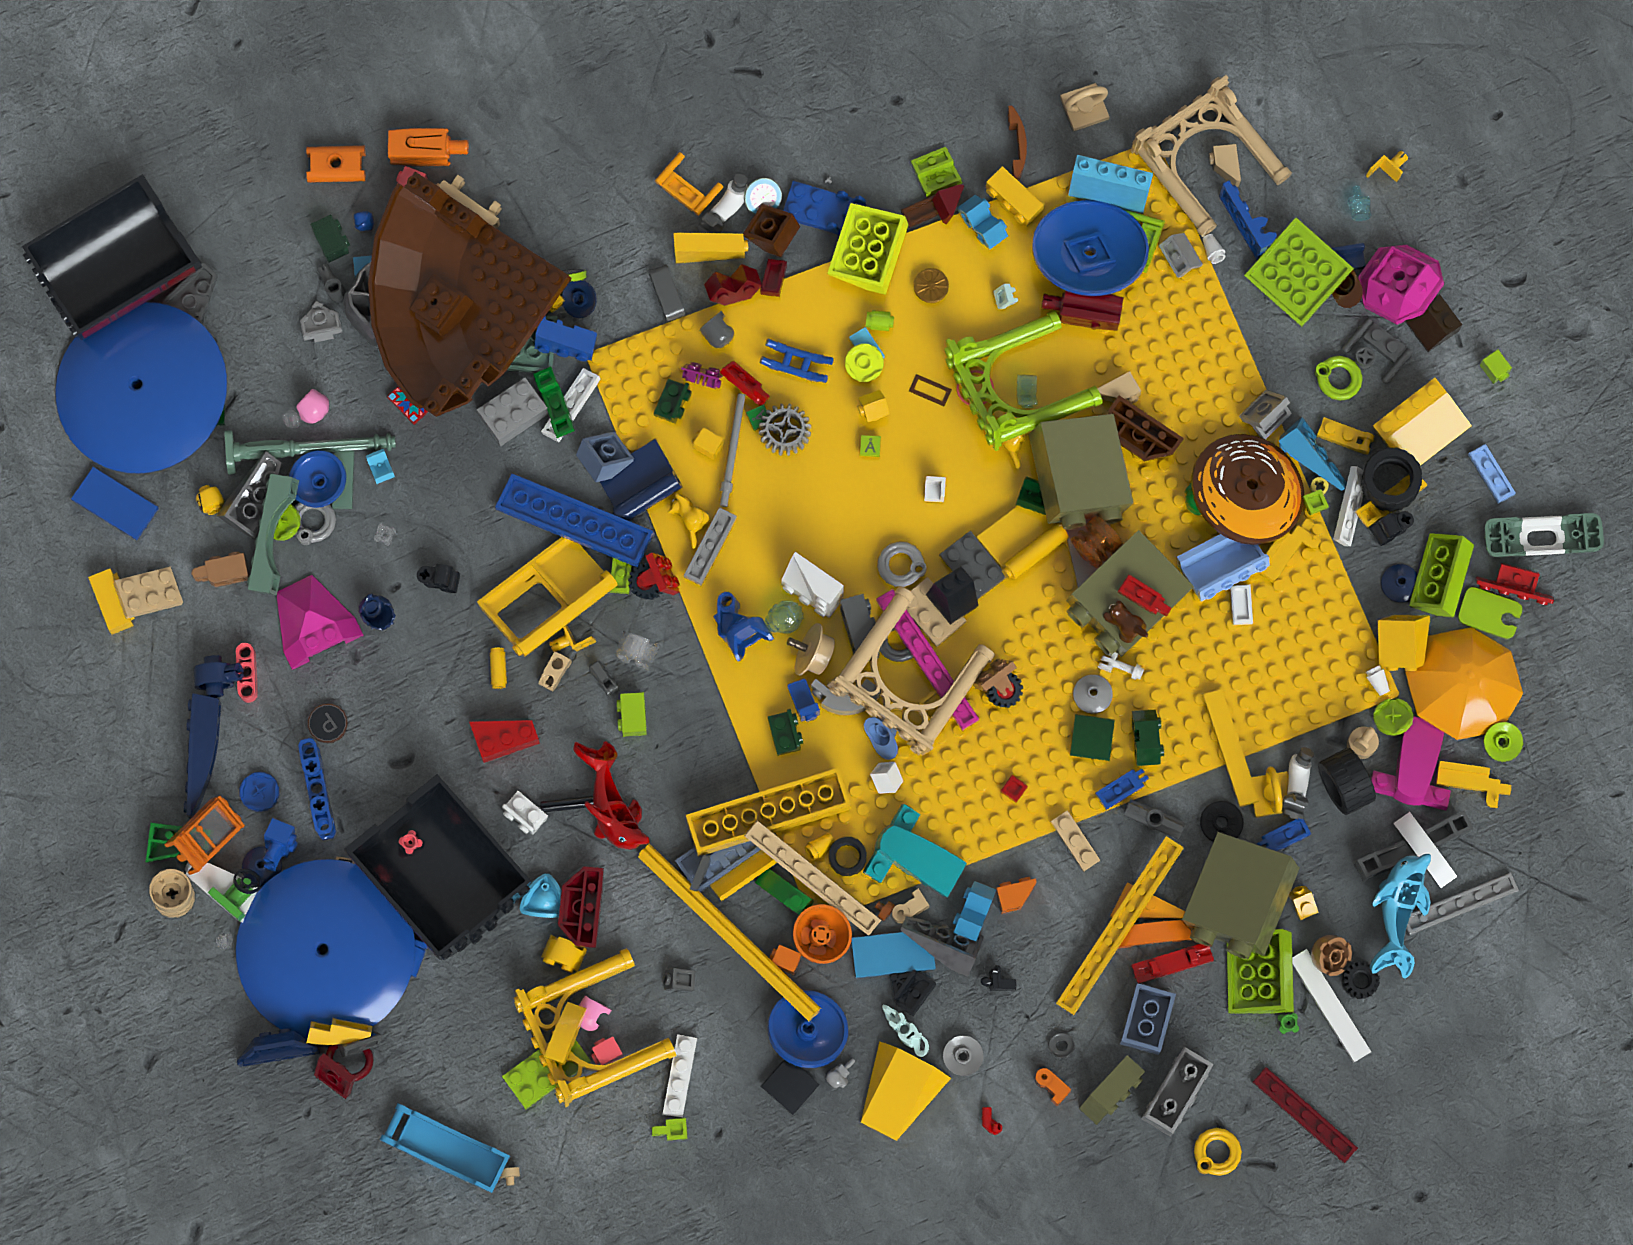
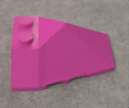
(312, 621)

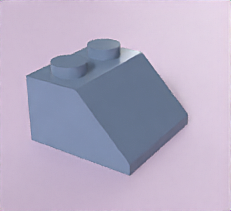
(604, 456)

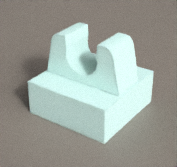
(1004, 296)

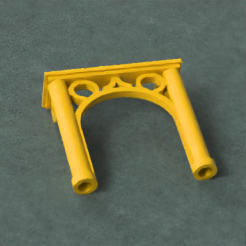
(565, 988)

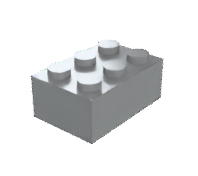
(512, 411)

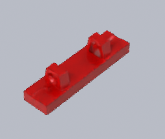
(1171, 963)

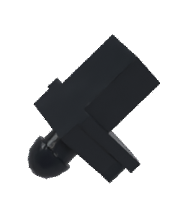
(996, 983)

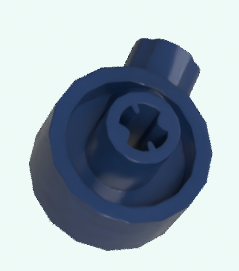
(216, 676)

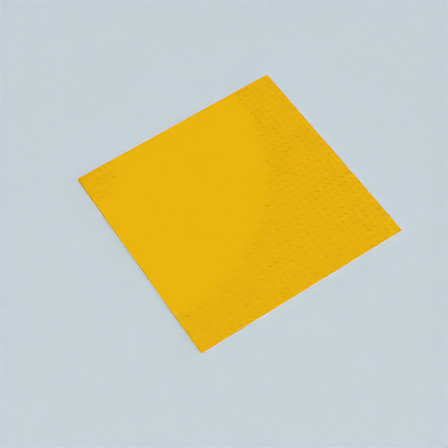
(839, 510)

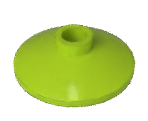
(1512, 741)

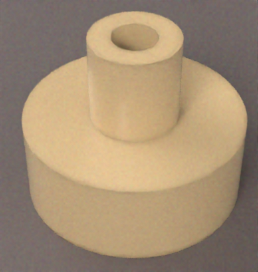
(509, 1174)

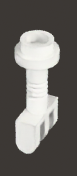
(1112, 662)

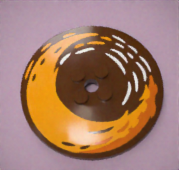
(1235, 509)

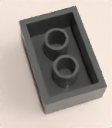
(857, 620)

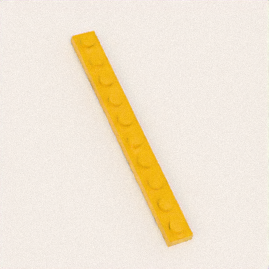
(1119, 925)

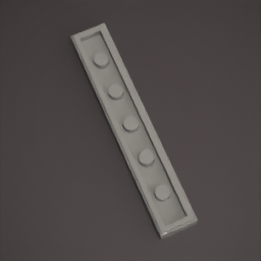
(1462, 903)

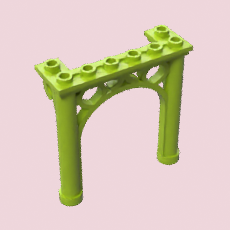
(1006, 427)

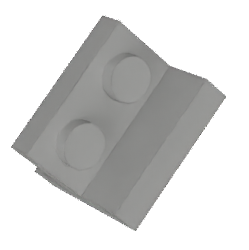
(1266, 413)

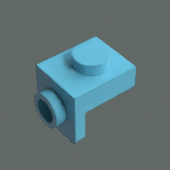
(380, 466)

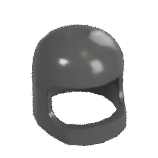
(717, 331)

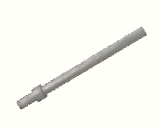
(726, 486)

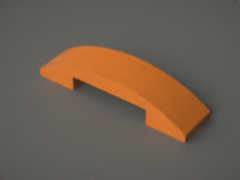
(1156, 933)

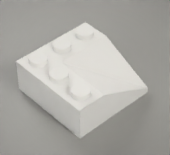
(812, 586)

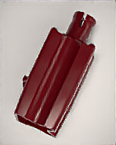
(1086, 311)

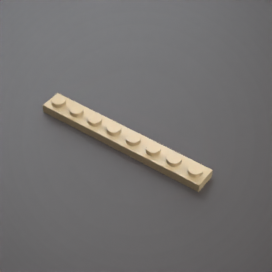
(812, 877)

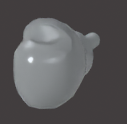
(838, 1075)

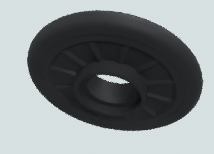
(1221, 809)

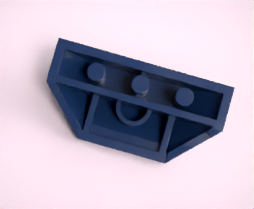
(276, 1047)

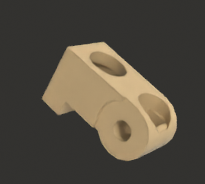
(554, 671)
(911, 908)

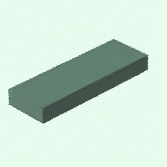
(345, 500)

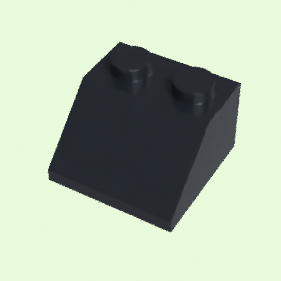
(954, 595)

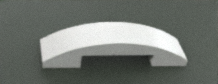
(1423, 845)

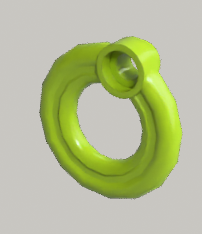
(1325, 385)

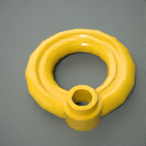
(1214, 1168)

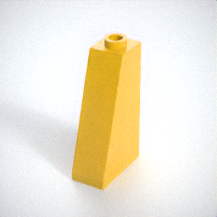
(708, 247)

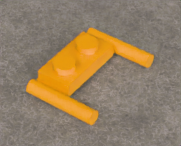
(682, 190)

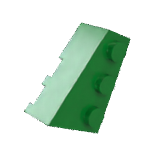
(158, 836)

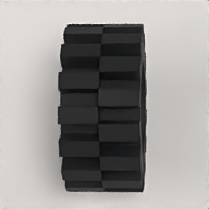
(1352, 989)

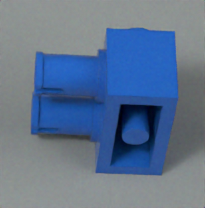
(279, 842)

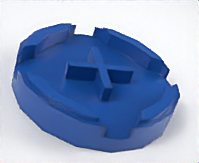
(259, 791)

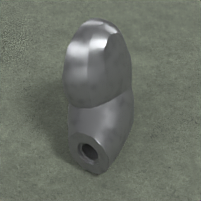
(357, 305)

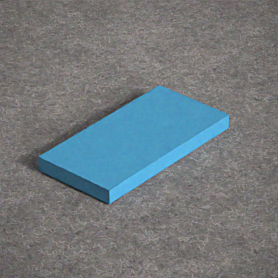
(889, 955)

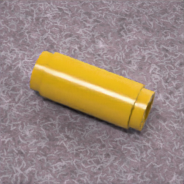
(498, 668)

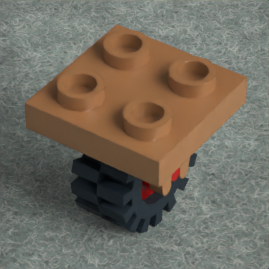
(1001, 685)

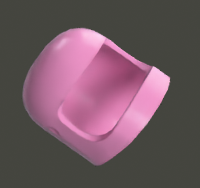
(593, 1011)

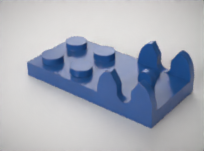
(819, 207)
(1248, 227)

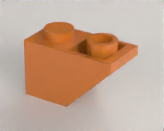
(1013, 896)

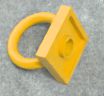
(1270, 792)

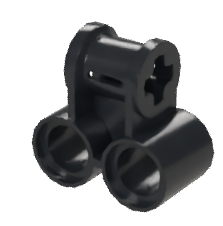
(1392, 526)
(439, 577)

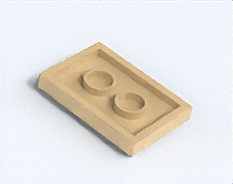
(148, 592)
(928, 616)

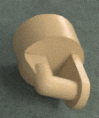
(1363, 741)

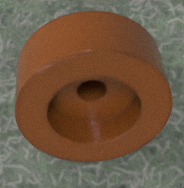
(885, 910)

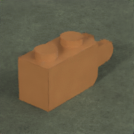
(223, 570)

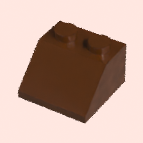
(772, 229)

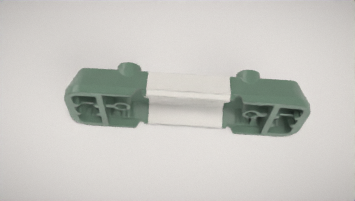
(1573, 535)

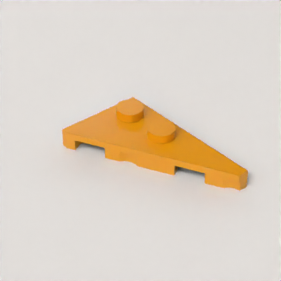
(1155, 908)

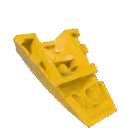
(899, 1090)

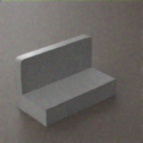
(1180, 254)

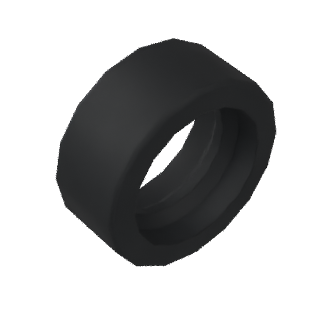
(847, 841)

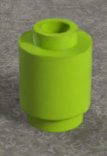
(879, 320)

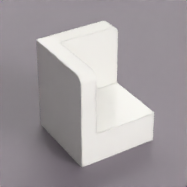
(934, 489)
(886, 777)

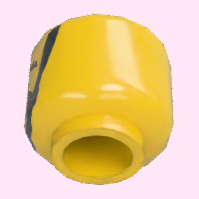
(209, 500)

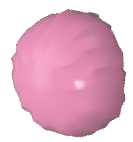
(313, 407)

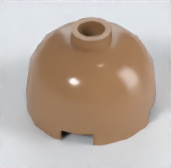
(1331, 954)

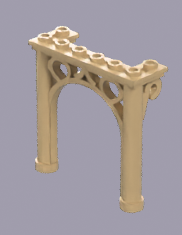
(1224, 102)
(843, 684)

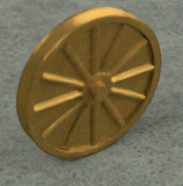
(931, 285)

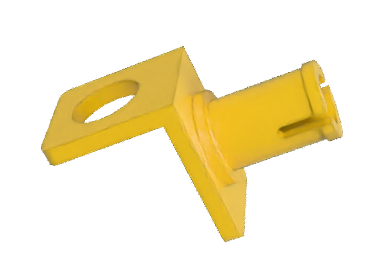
(1391, 166)
(568, 639)

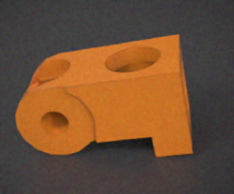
(1048, 1080)

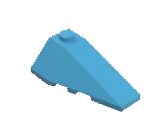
(1302, 446)

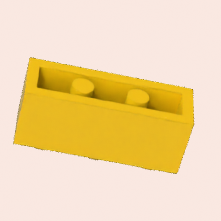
(1014, 196)
(109, 602)

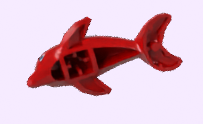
(613, 817)

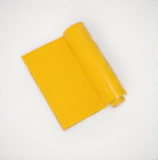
(1021, 540)

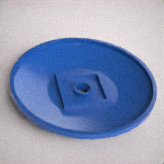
(1096, 227)

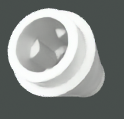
(1213, 249)
(1378, 680)

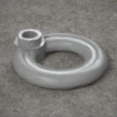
(323, 532)
(901, 580)

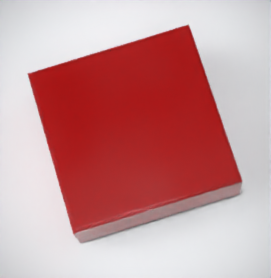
(1014, 788)

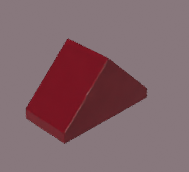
(946, 201)

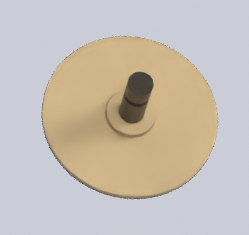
(813, 651)

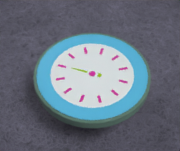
(762, 192)

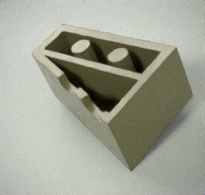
(1112, 1089)

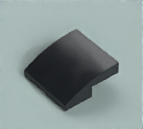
(789, 1086)

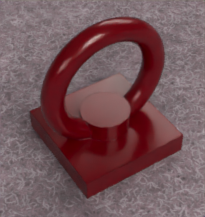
(336, 1075)

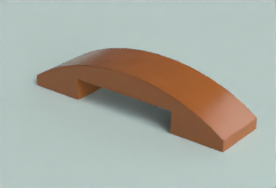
(1015, 123)

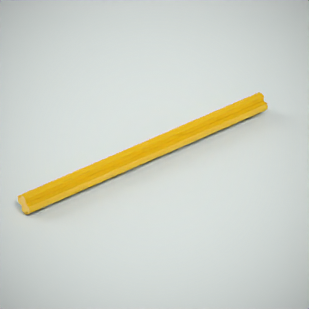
(729, 932)

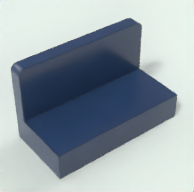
(1352, 255)

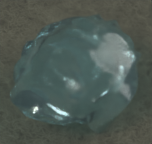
(784, 617)

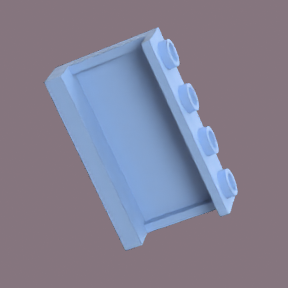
(1220, 565)

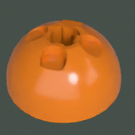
(830, 927)

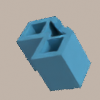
(977, 215)
(975, 910)

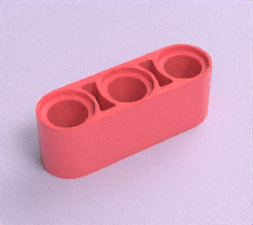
(251, 680)

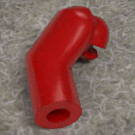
(988, 1123)

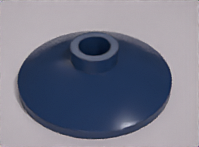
(572, 295)
(1391, 586)
(251, 862)

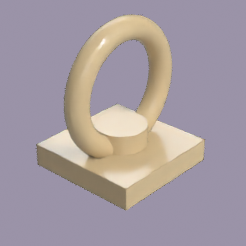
(1085, 106)

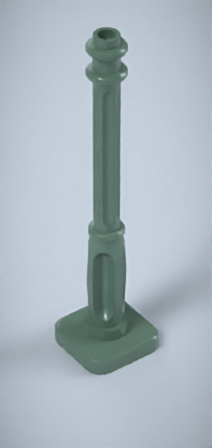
(281, 449)

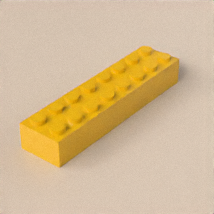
(774, 808)

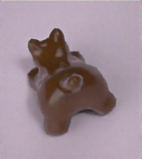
(1127, 623)

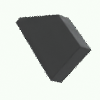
(701, 872)

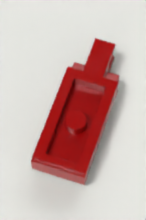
(745, 382)
(1144, 596)

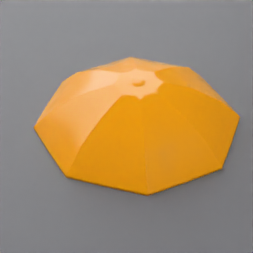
(1465, 683)

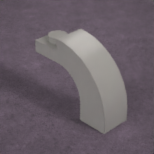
(840, 705)

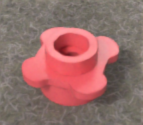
(404, 841)

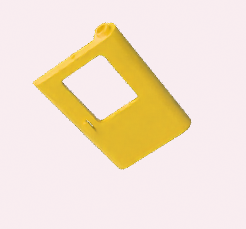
(567, 575)

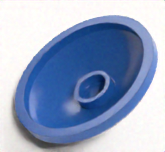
(313, 469)

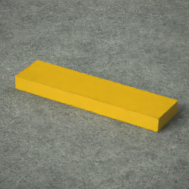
(742, 874)

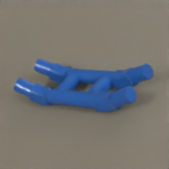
(791, 351)

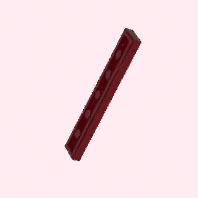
(1305, 1115)

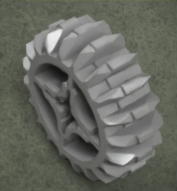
(792, 431)

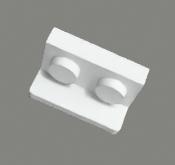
(525, 813)

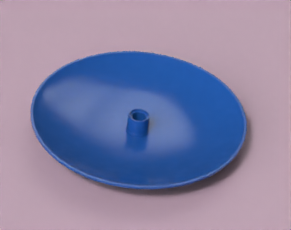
(170, 412)
(281, 940)

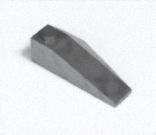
(244, 505)
(942, 943)

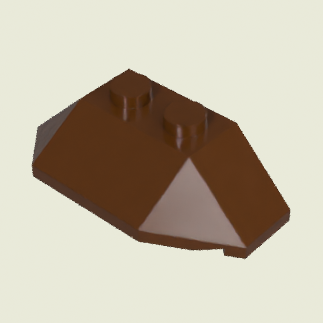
(1142, 433)

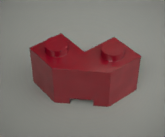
(733, 289)

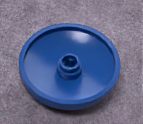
(804, 1041)

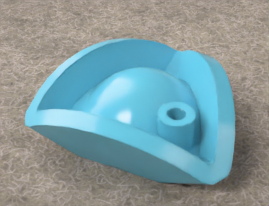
(543, 898)

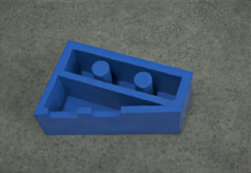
(565, 340)

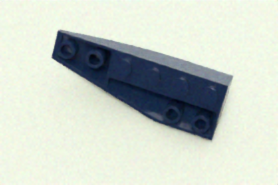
(202, 748)

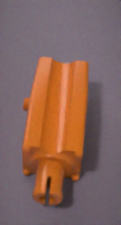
(423, 147)

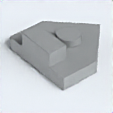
(320, 323)

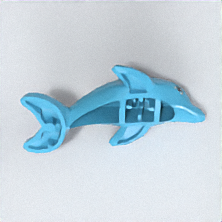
(1399, 897)

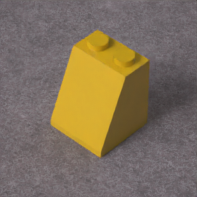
(1403, 641)

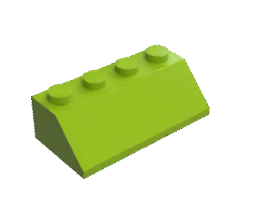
(1442, 574)

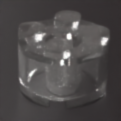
(636, 649)

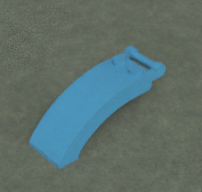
(446, 1149)

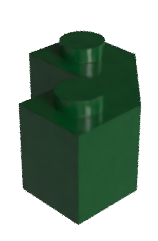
(1146, 737)

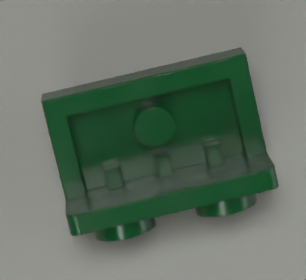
(1030, 496)

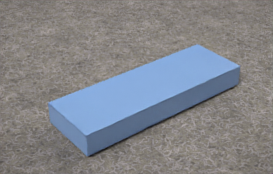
(1491, 473)

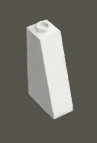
(220, 879)

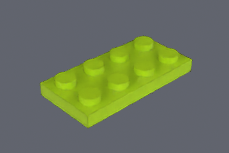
(530, 1078)

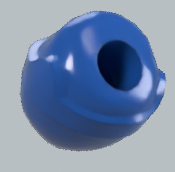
(363, 221)

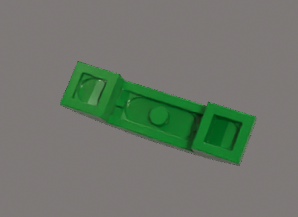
(555, 402)

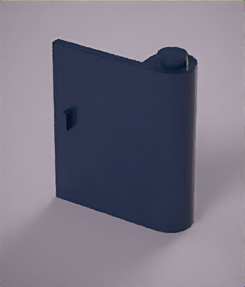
(642, 482)

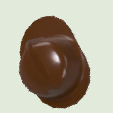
(1349, 291)

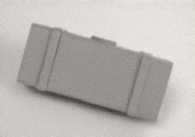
(1177, 1091)

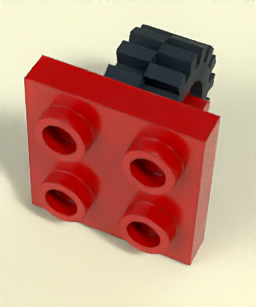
(654, 578)

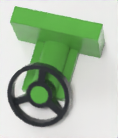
(237, 893)

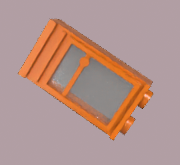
(206, 833)

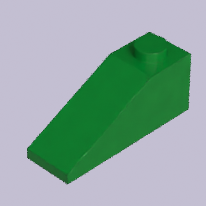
(784, 891)

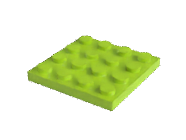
(1299, 272)

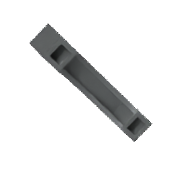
(1439, 834)

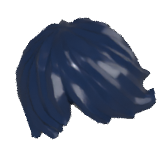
(376, 612)

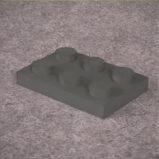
(975, 561)

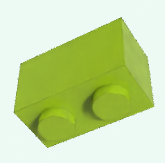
(632, 714)

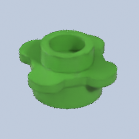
(1292, 1018)

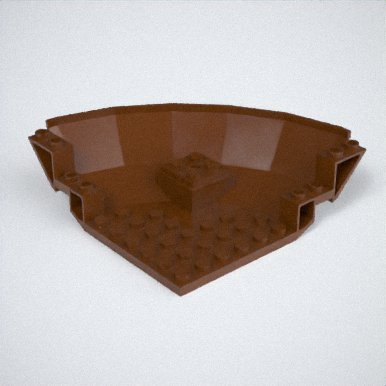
(485, 291)

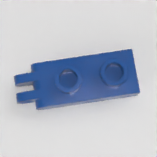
(1121, 788)
(1285, 835)

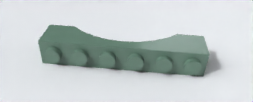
(279, 495)

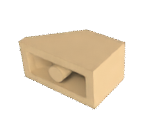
(1226, 163)
(1123, 386)

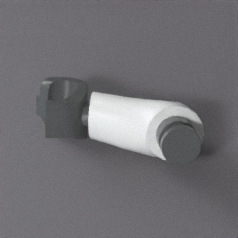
(726, 207)
(1298, 779)

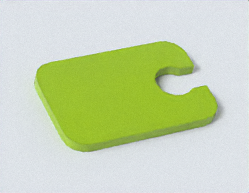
(1484, 612)

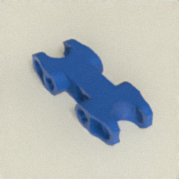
(314, 778)

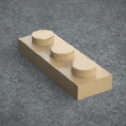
(1075, 840)

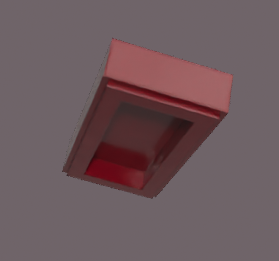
(773, 277)

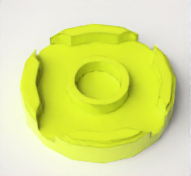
(864, 362)

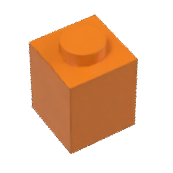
(785, 959)

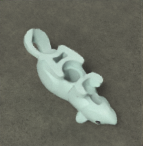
(906, 1031)

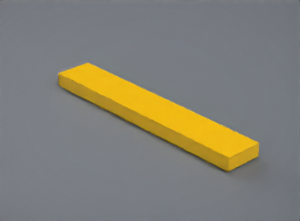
(1230, 748)

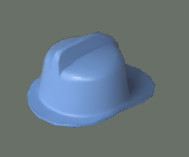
(881, 737)

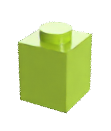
(1496, 367)

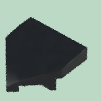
(911, 990)

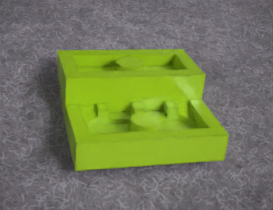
(936, 171)

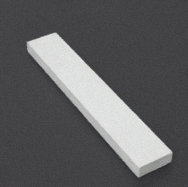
(1330, 1006)

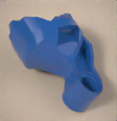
(736, 628)

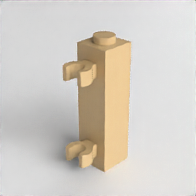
(453, 191)

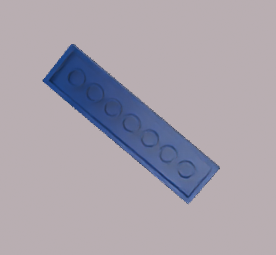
(574, 520)

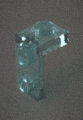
(1026, 390)

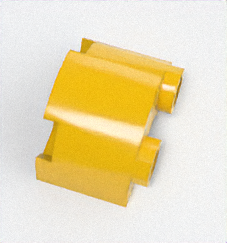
(564, 953)

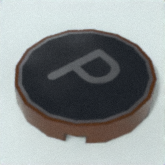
(327, 723)

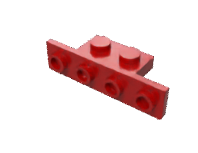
(1516, 581)

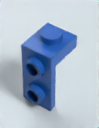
(803, 700)

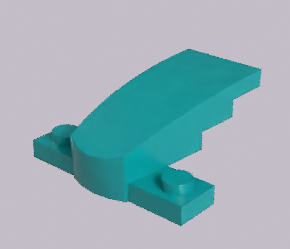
(913, 855)

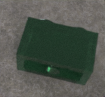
(329, 238)

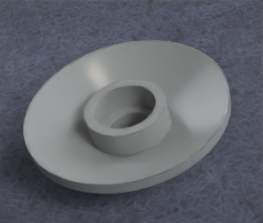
(1090, 703)
(964, 1045)

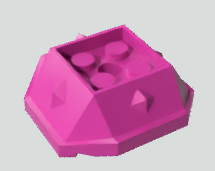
(1402, 298)

